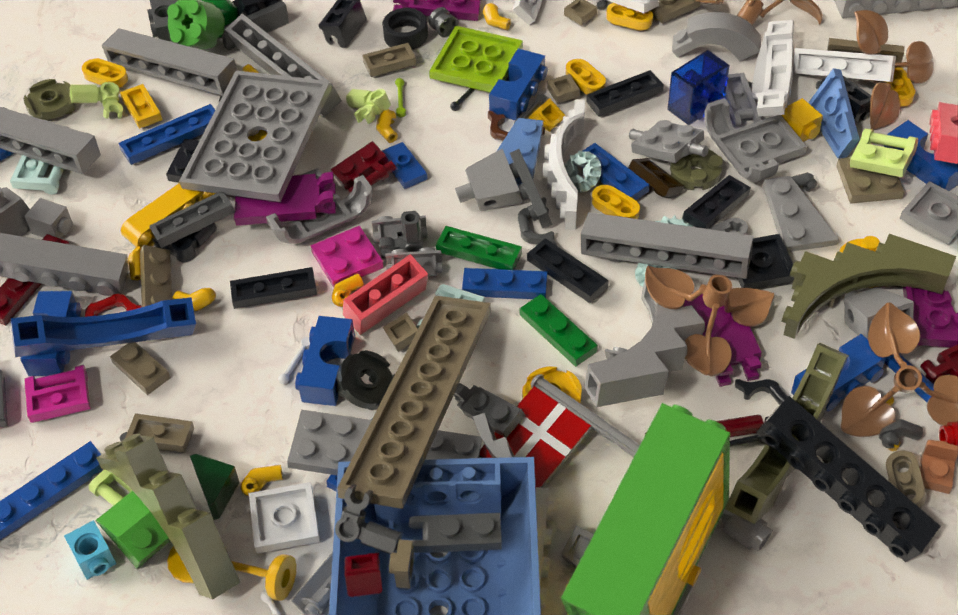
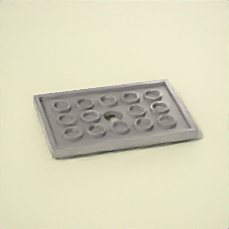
(251, 103)

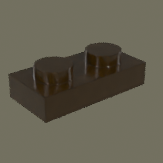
(660, 180)

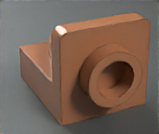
(938, 465)

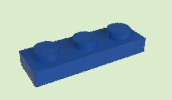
(617, 174)
(505, 283)

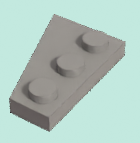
(796, 217)

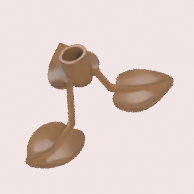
(753, 9)
(871, 34)
(746, 305)
(864, 409)

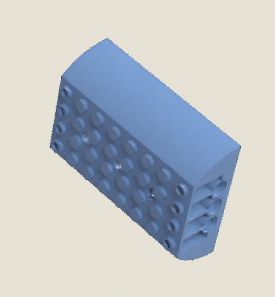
(462, 580)

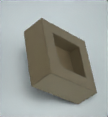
(580, 11)
(563, 88)
(401, 331)
(402, 563)

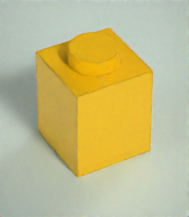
(803, 119)

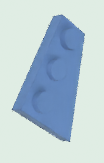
(838, 120)

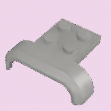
(754, 147)
(346, 211)

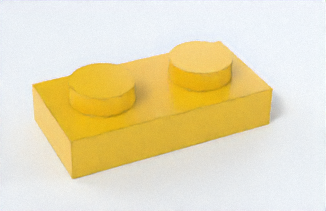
(141, 106)

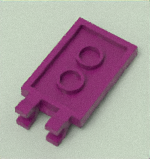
(459, 8)
(301, 201)
(739, 337)

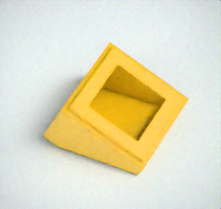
(549, 114)

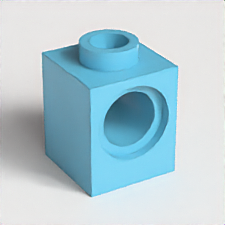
(86, 540)

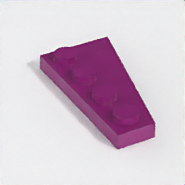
(934, 317)

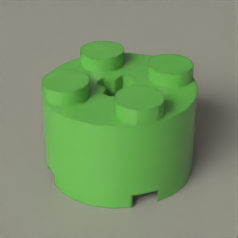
(195, 23)

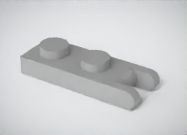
(740, 99)

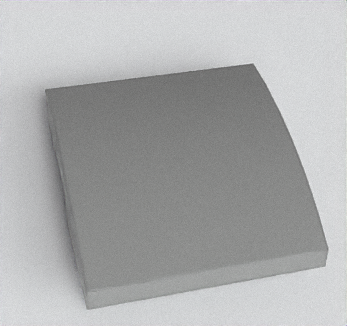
(497, 447)

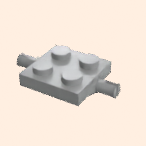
(668, 141)

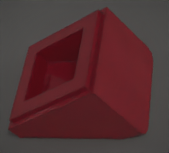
(363, 575)

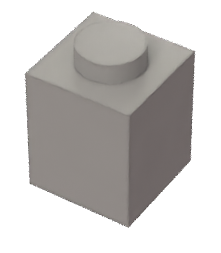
(48, 218)

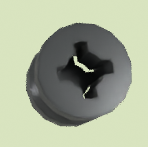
(442, 21)

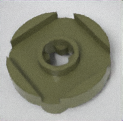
(44, 109)
(705, 177)

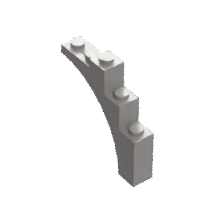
(645, 366)

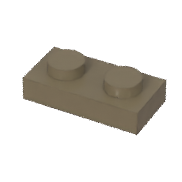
(389, 59)
(140, 367)
(168, 432)

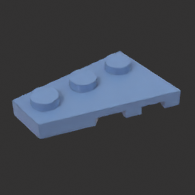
(525, 136)

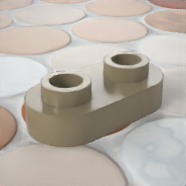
(907, 482)

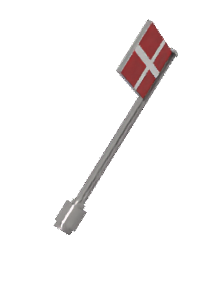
(557, 425)

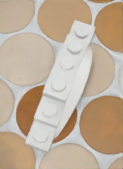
(774, 69)
(555, 172)

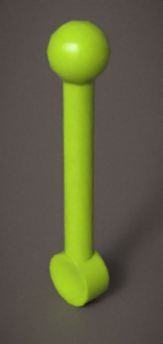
(400, 111)

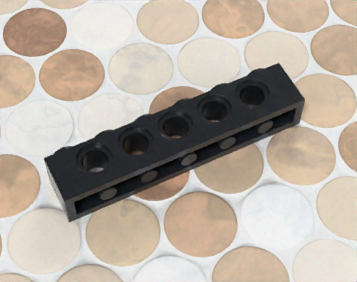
(863, 480)

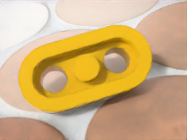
(628, 17)
(103, 71)
(585, 76)
(902, 86)
(614, 202)

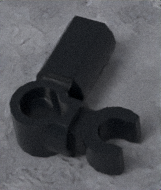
(185, 247)

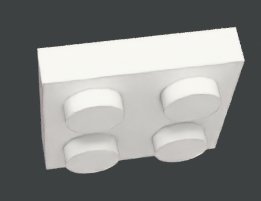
(283, 517)

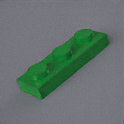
(479, 249)
(558, 330)

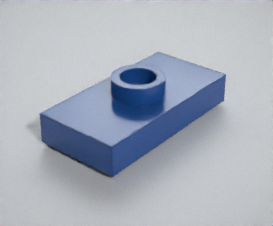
(408, 170)

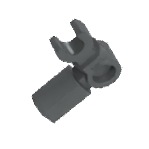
(411, 238)
(353, 525)

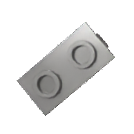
(389, 227)
(425, 257)
(315, 594)

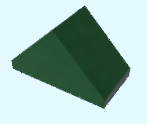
(217, 482)

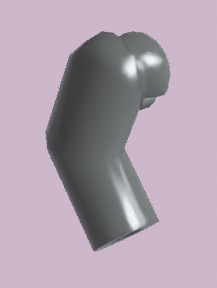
(805, 180)
(892, 432)

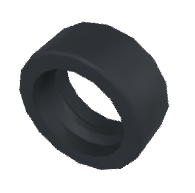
(405, 17)

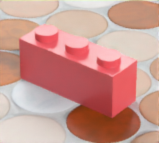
(385, 294)

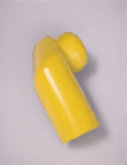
(134, 264)
(200, 298)

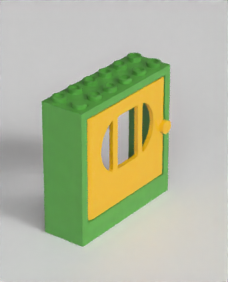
(656, 521)

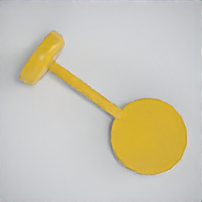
(279, 575)

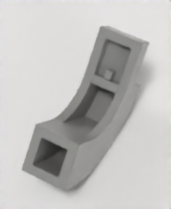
(718, 29)

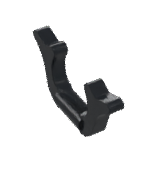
(766, 385)

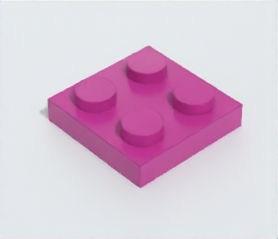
(347, 255)

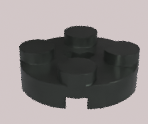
(354, 389)

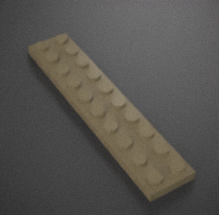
(416, 402)

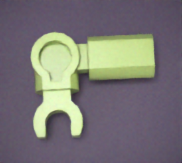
(106, 94)
(368, 103)

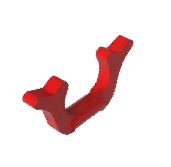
(110, 302)

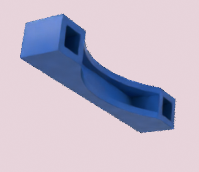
(57, 334)

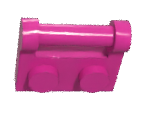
(55, 399)

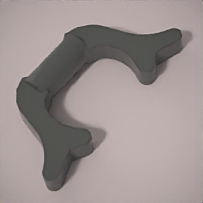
(526, 232)

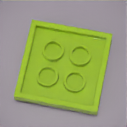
(474, 58)

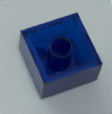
(696, 85)

